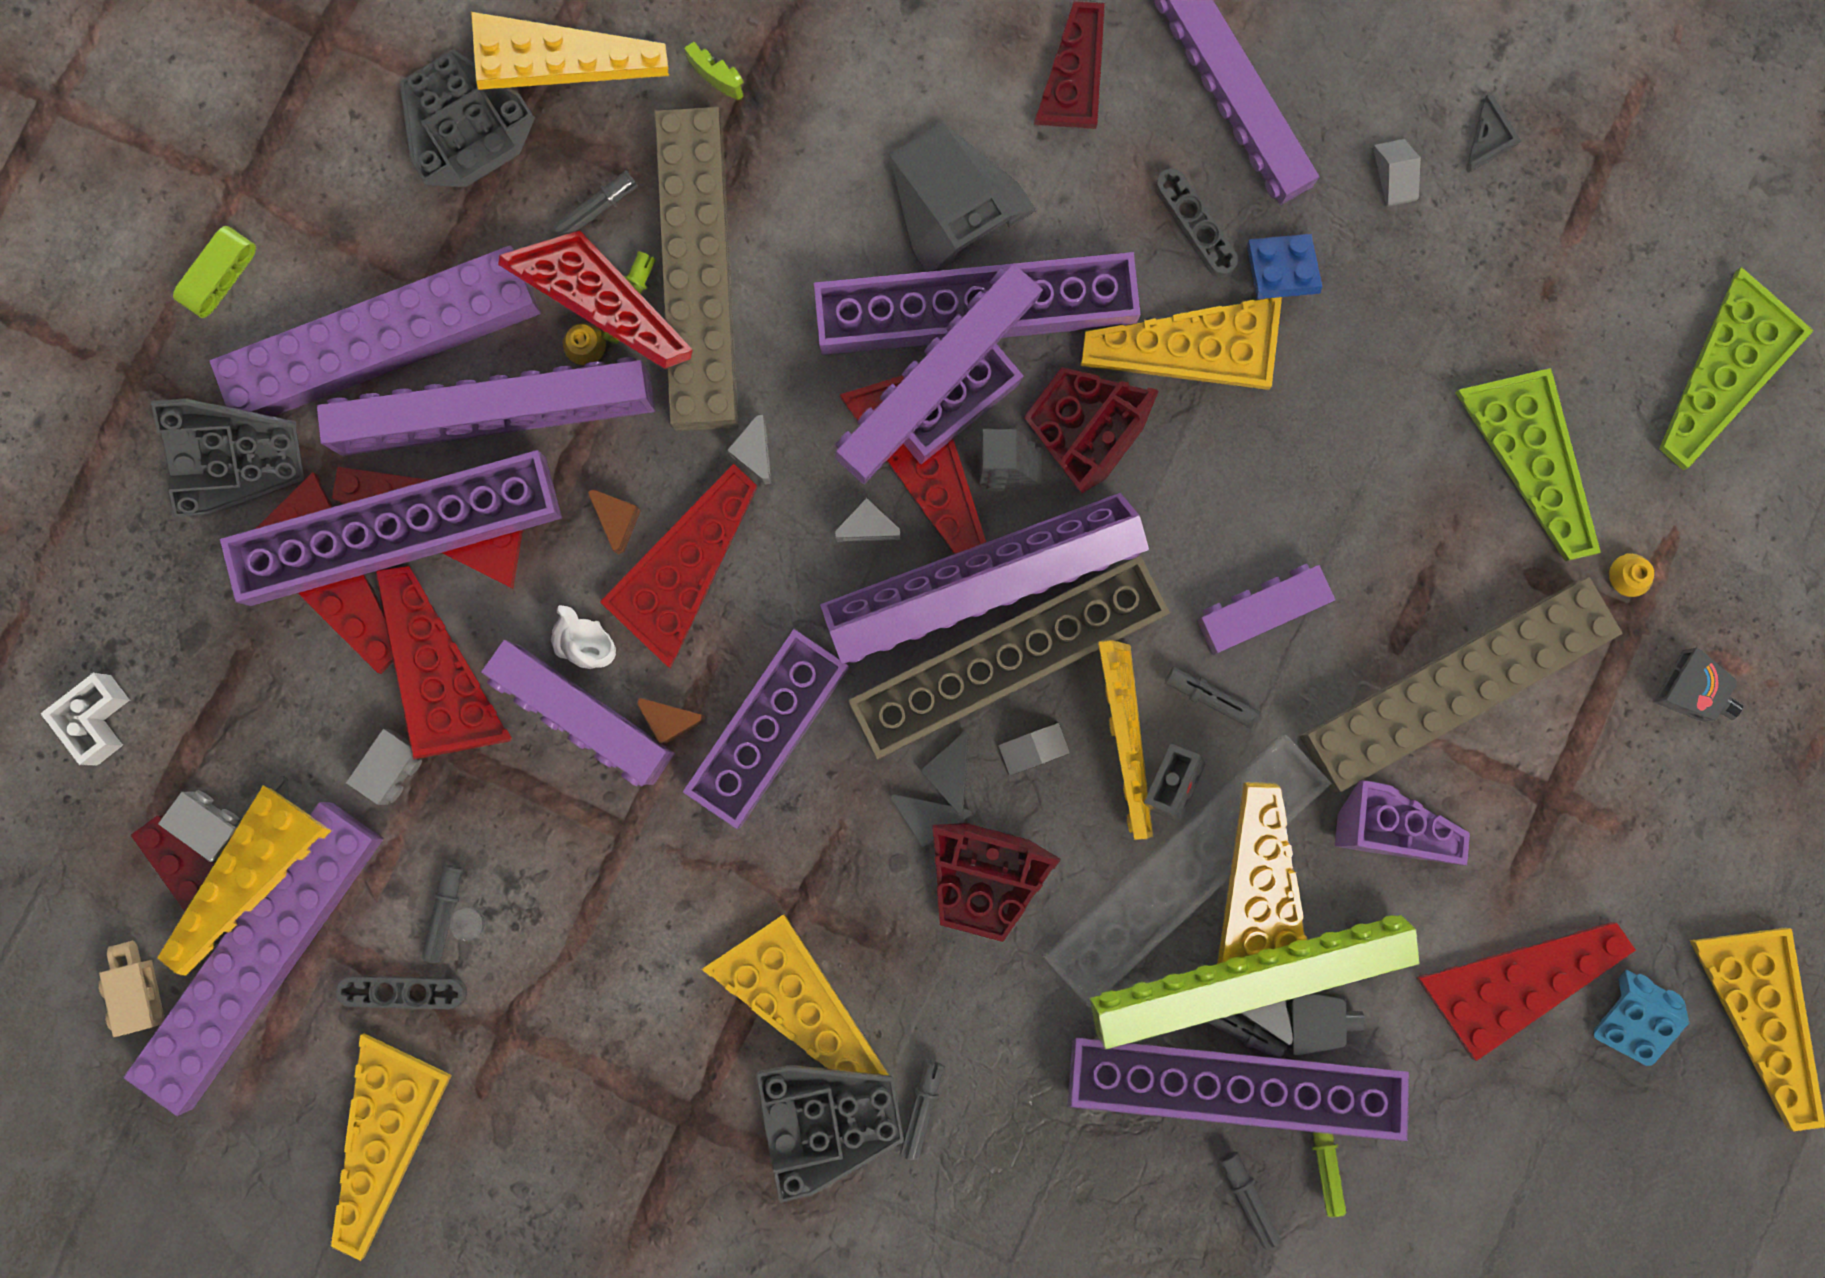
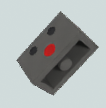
(1175, 783)

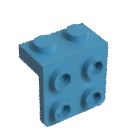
(1643, 1019)

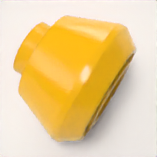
(586, 350)
(1631, 575)

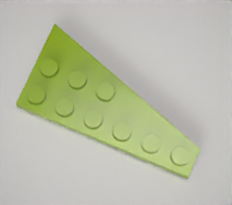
(1740, 354)
(1531, 440)

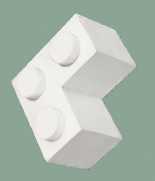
(81, 715)

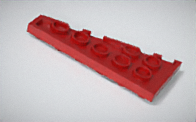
(590, 286)
(935, 485)
(491, 557)
(672, 579)
(345, 605)
(435, 684)
(1512, 989)

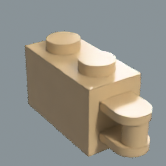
(130, 991)

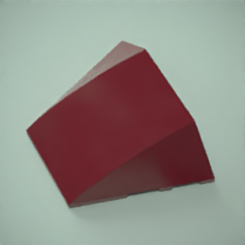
(1089, 423)
(986, 878)

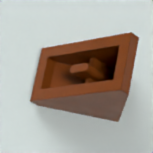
(616, 518)
(668, 721)

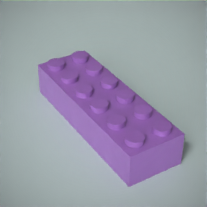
(578, 712)
(766, 729)

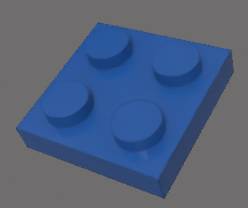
(1284, 266)

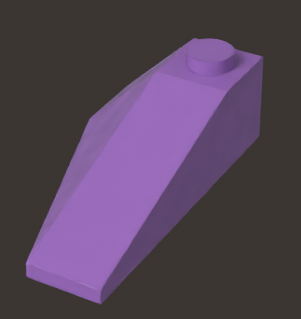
(1390, 824)

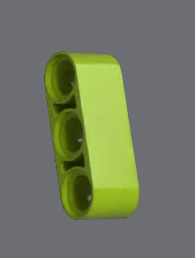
(214, 272)

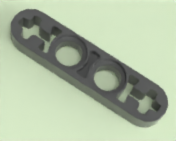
(1192, 225)
(401, 995)

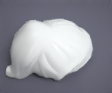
(581, 640)

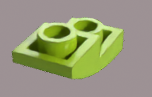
(718, 74)

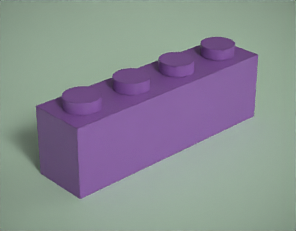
(1265, 609)

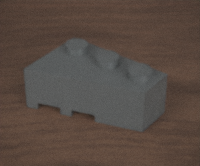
(1009, 460)

